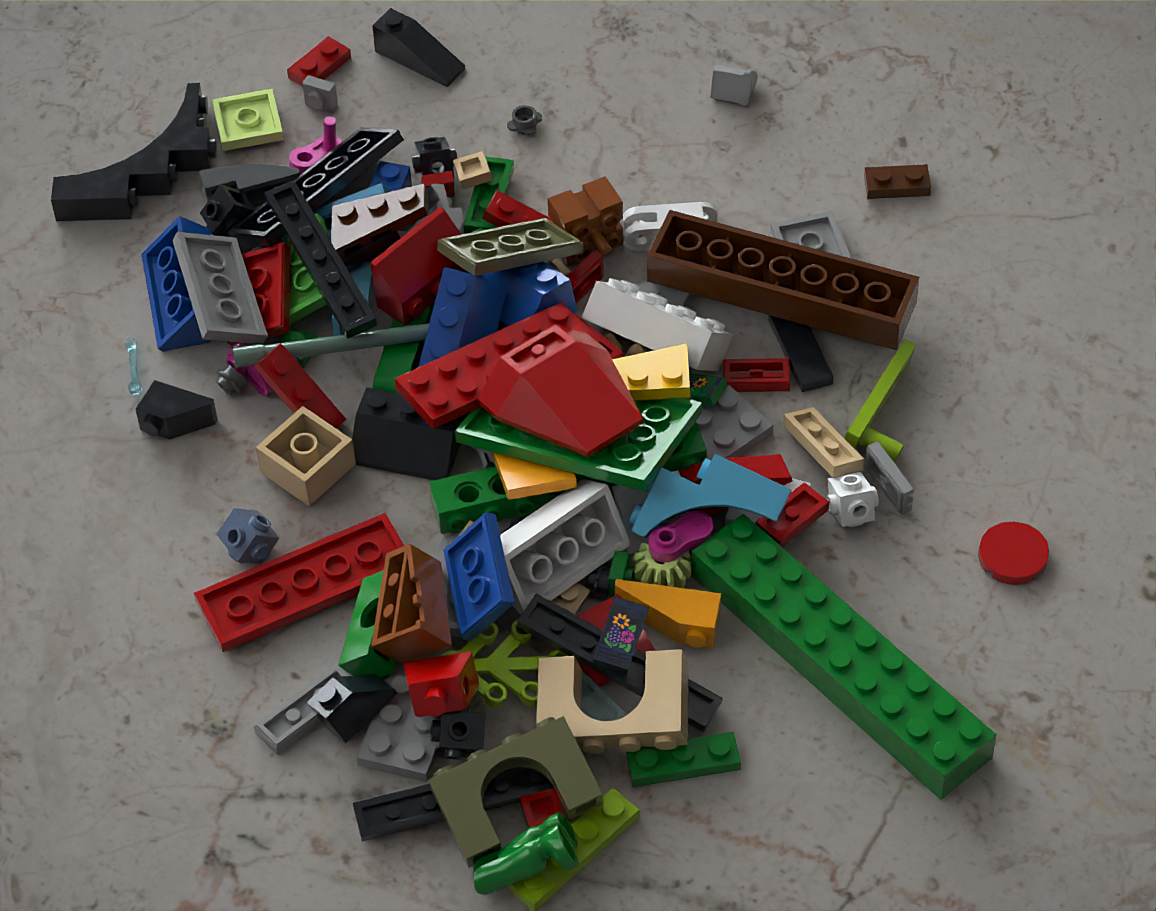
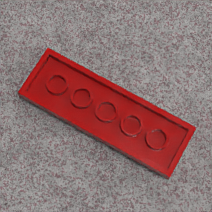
(454, 381)
(296, 583)

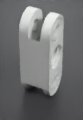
(652, 219)

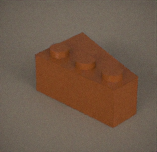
(411, 606)

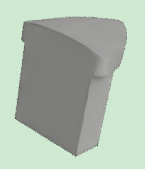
(733, 84)

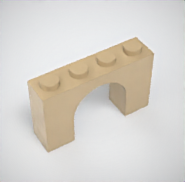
(656, 721)

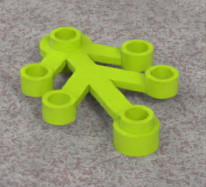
(501, 666)

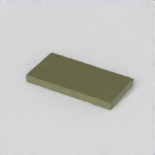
(509, 246)

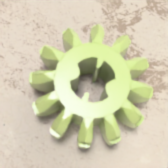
(661, 573)

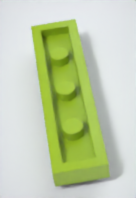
(594, 833)

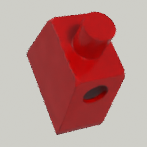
(438, 683)

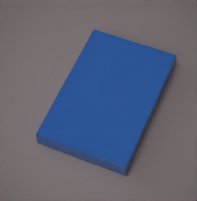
(478, 576)

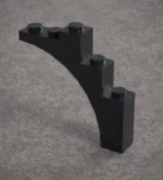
(115, 189)

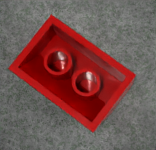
(412, 268)

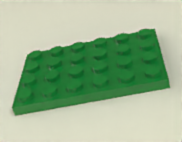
(626, 462)

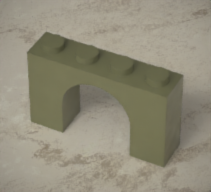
(546, 749)

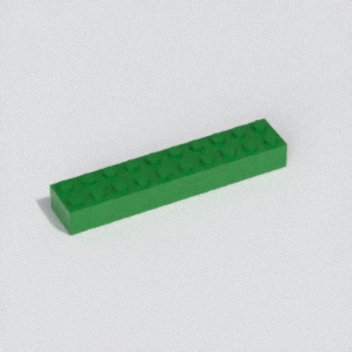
(843, 656)

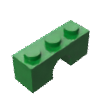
(357, 653)

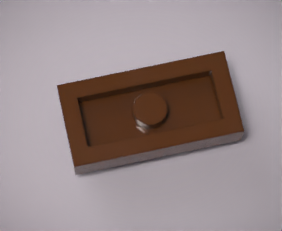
(897, 181)

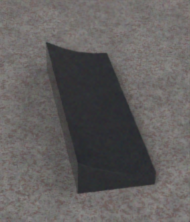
(320, 182)

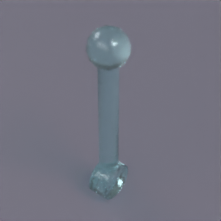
(134, 386)

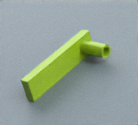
(860, 430)

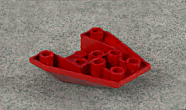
(562, 392)

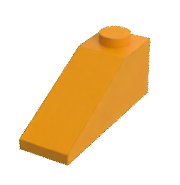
(678, 613)

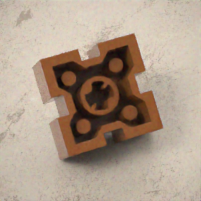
(590, 217)

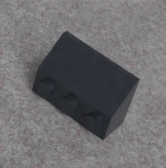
(398, 440)

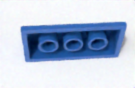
(530, 290)
(167, 291)
(462, 313)

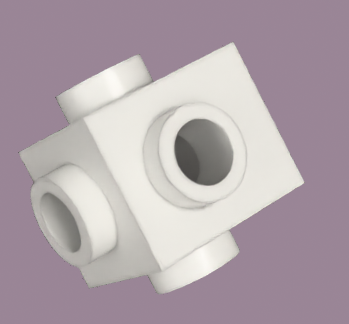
(852, 499)

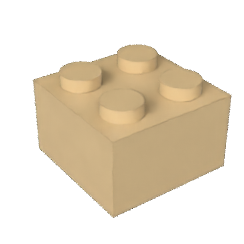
(305, 456)

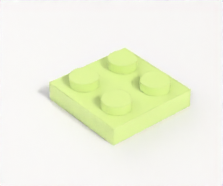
(247, 119)

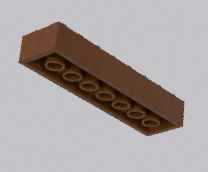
(783, 279)

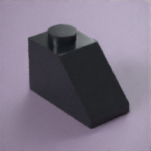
(174, 411)
(350, 703)

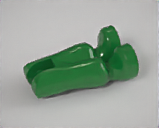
(527, 855)

